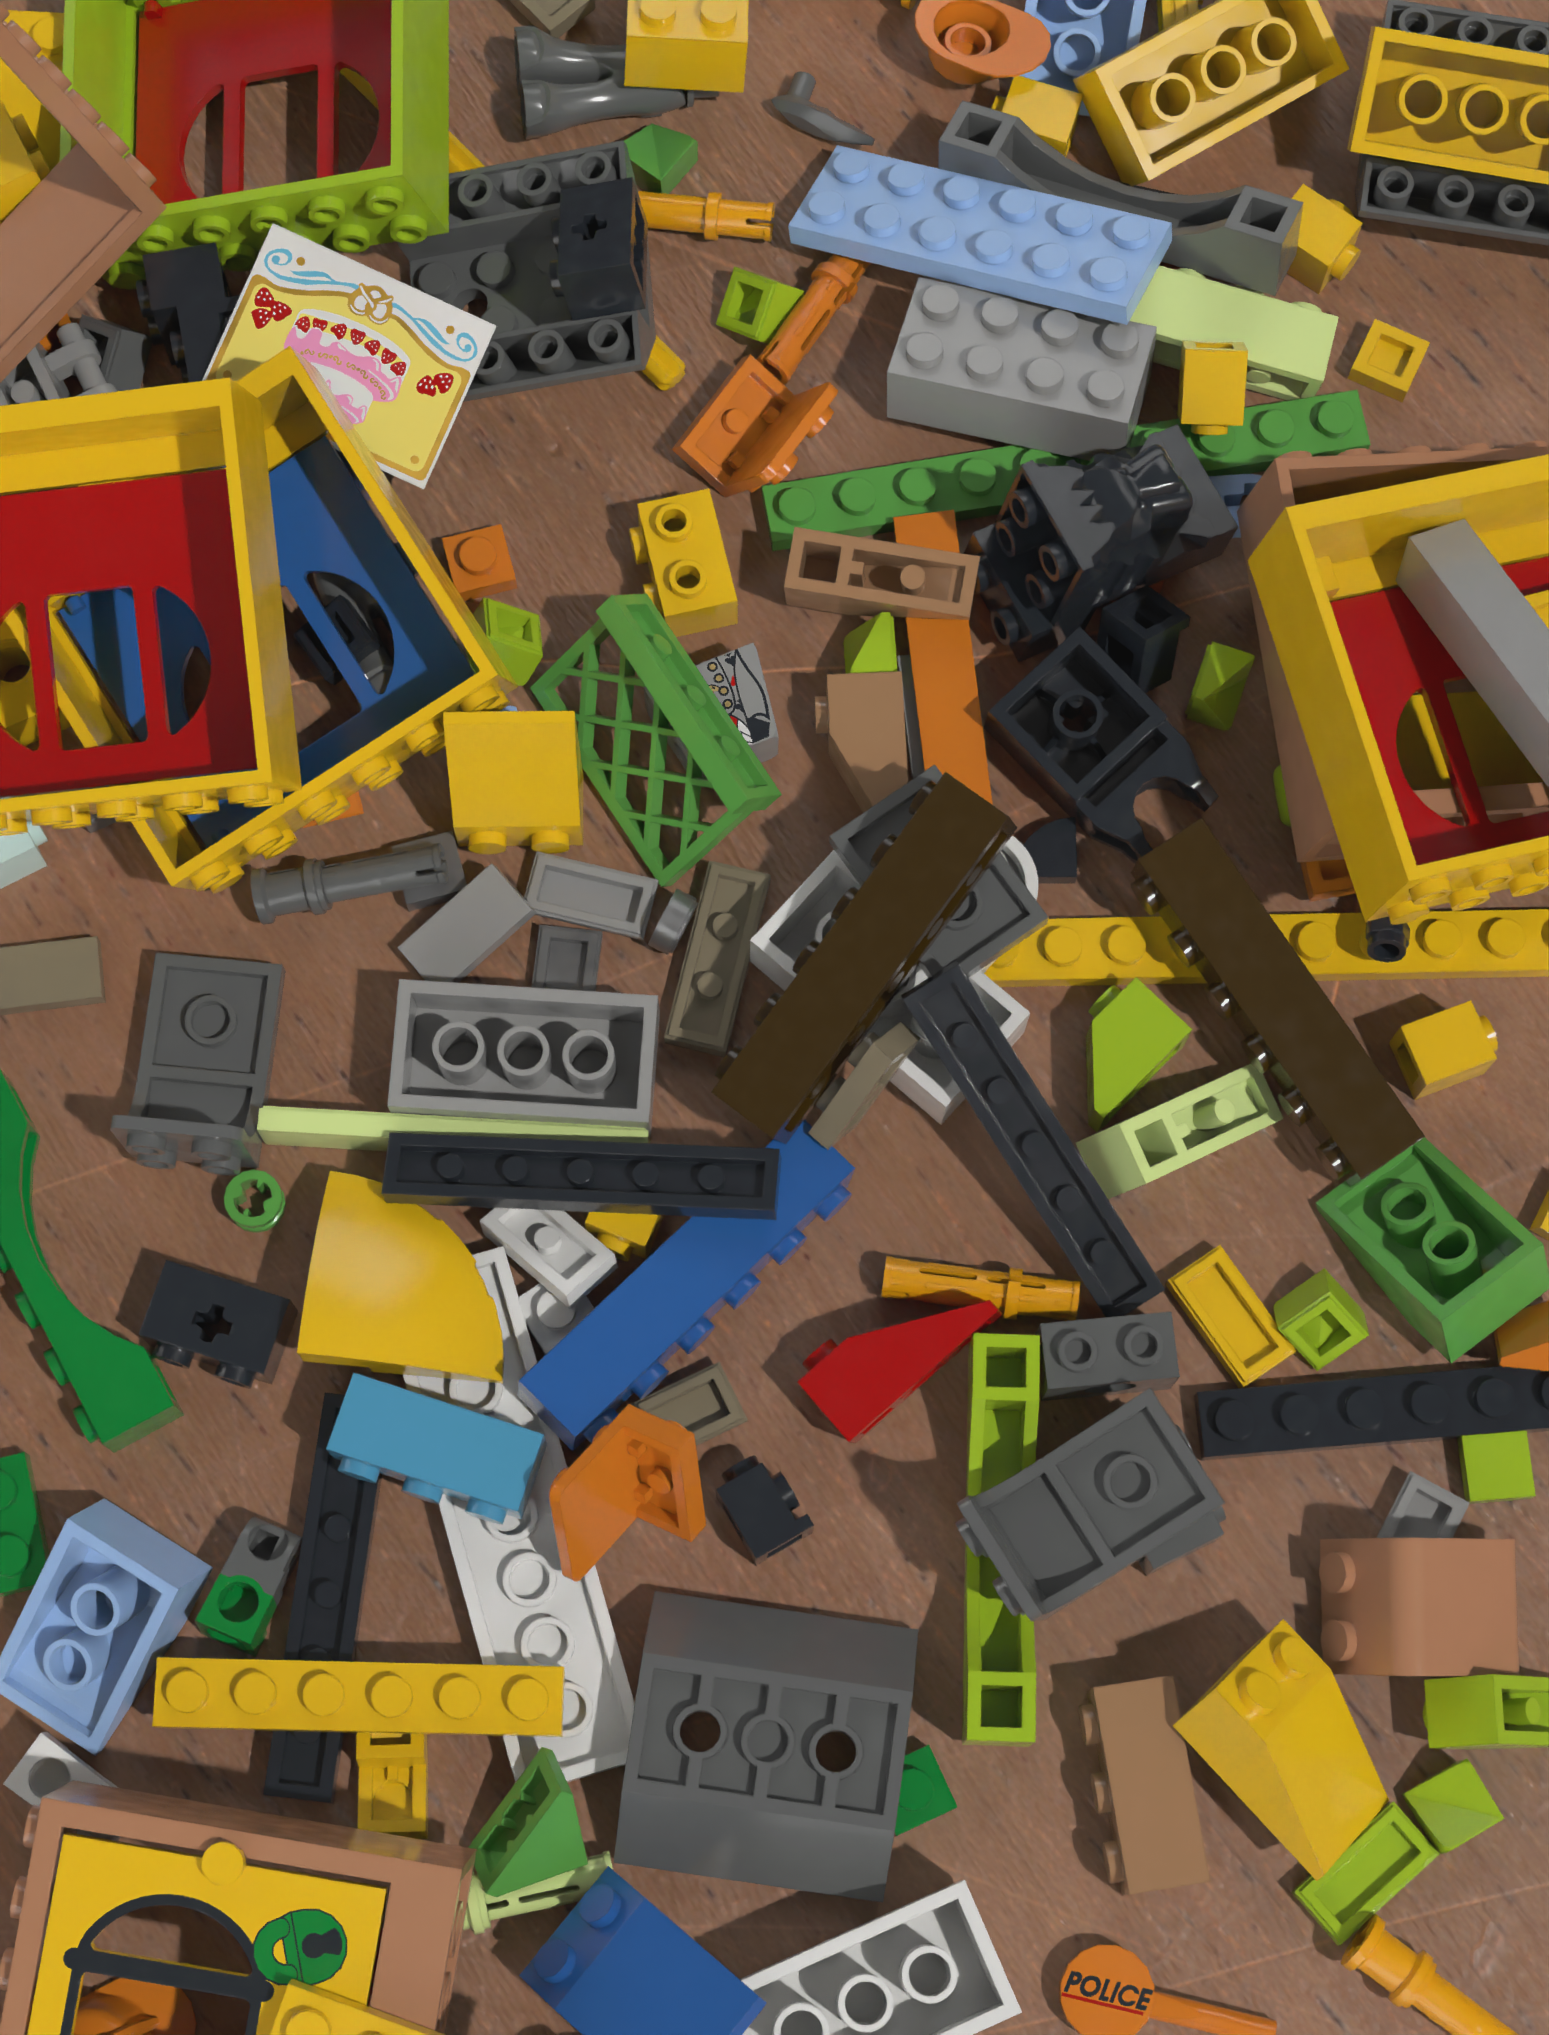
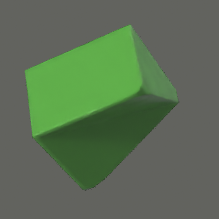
(661, 157)

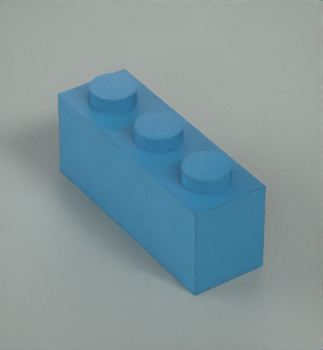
(436, 1449)

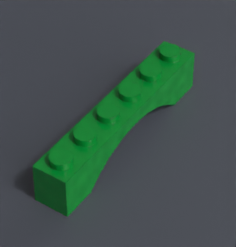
(115, 1379)

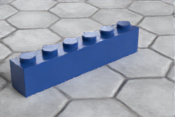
(676, 1294)

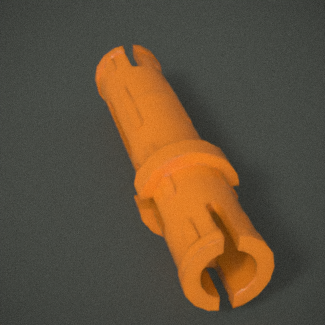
(831, 286)

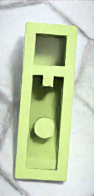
(1179, 1131)

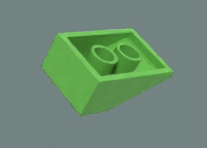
(1438, 1247)

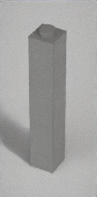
(1484, 629)

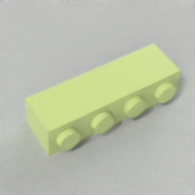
(1283, 339)

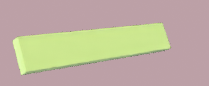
(371, 1129)

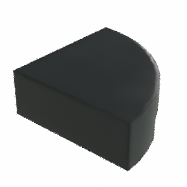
(1054, 852)

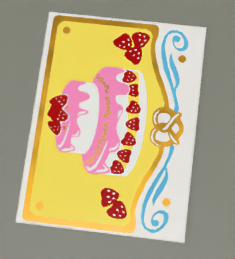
(380, 345)

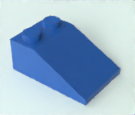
(635, 1972)

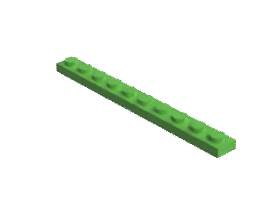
(979, 481)

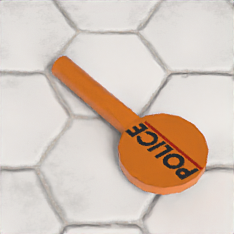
(1113, 1994)

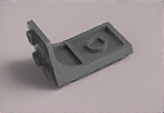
(204, 1064)
(1088, 1508)

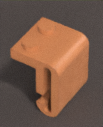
(1419, 1606)

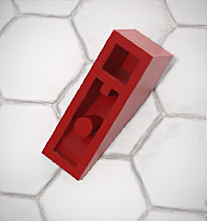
(880, 1369)

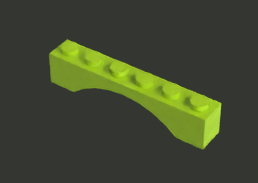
(1000, 1444)

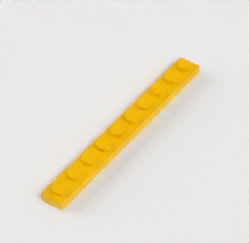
(1327, 943)

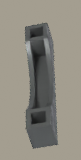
(1228, 235)

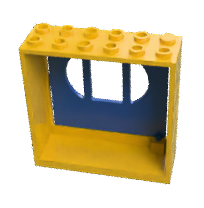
(319, 528)

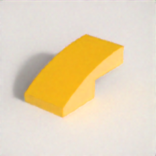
(393, 1783)

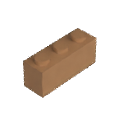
(1144, 1786)

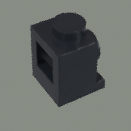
(1142, 636)
(761, 1509)

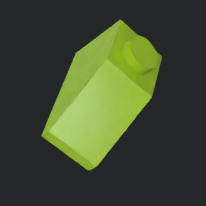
(1127, 1047)
(1487, 1712)

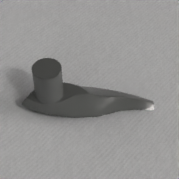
(813, 118)

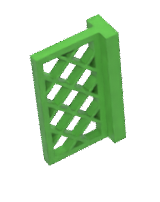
(695, 717)

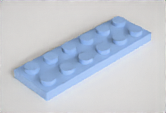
(982, 234)

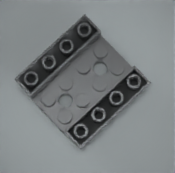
(1448, 196)
(502, 254)
(759, 1797)

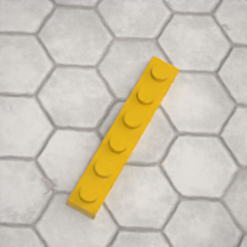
(359, 1697)

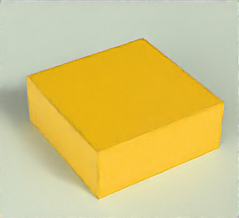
(1388, 360)

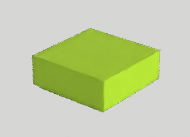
(1496, 1467)

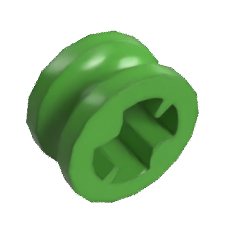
(236, 1195)

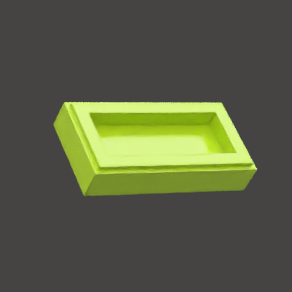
(1367, 1874)

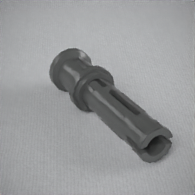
(320, 885)

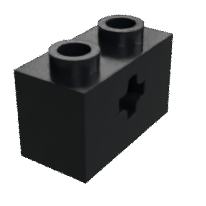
(600, 249)
(191, 1298)

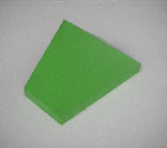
(531, 1831)

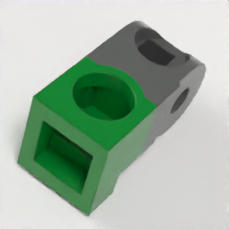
(250, 1586)

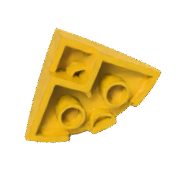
(395, 1291)

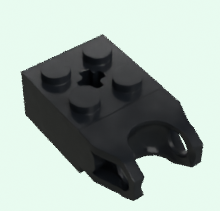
(1116, 757)

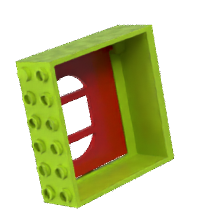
(163, 60)

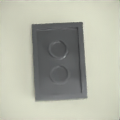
(991, 918)

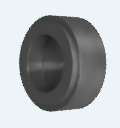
(673, 922)

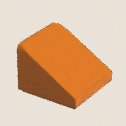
(1525, 1339)

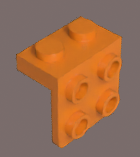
(752, 429)
(628, 1472)

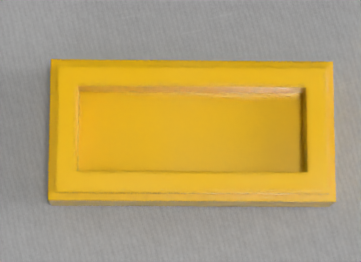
(1230, 1317)

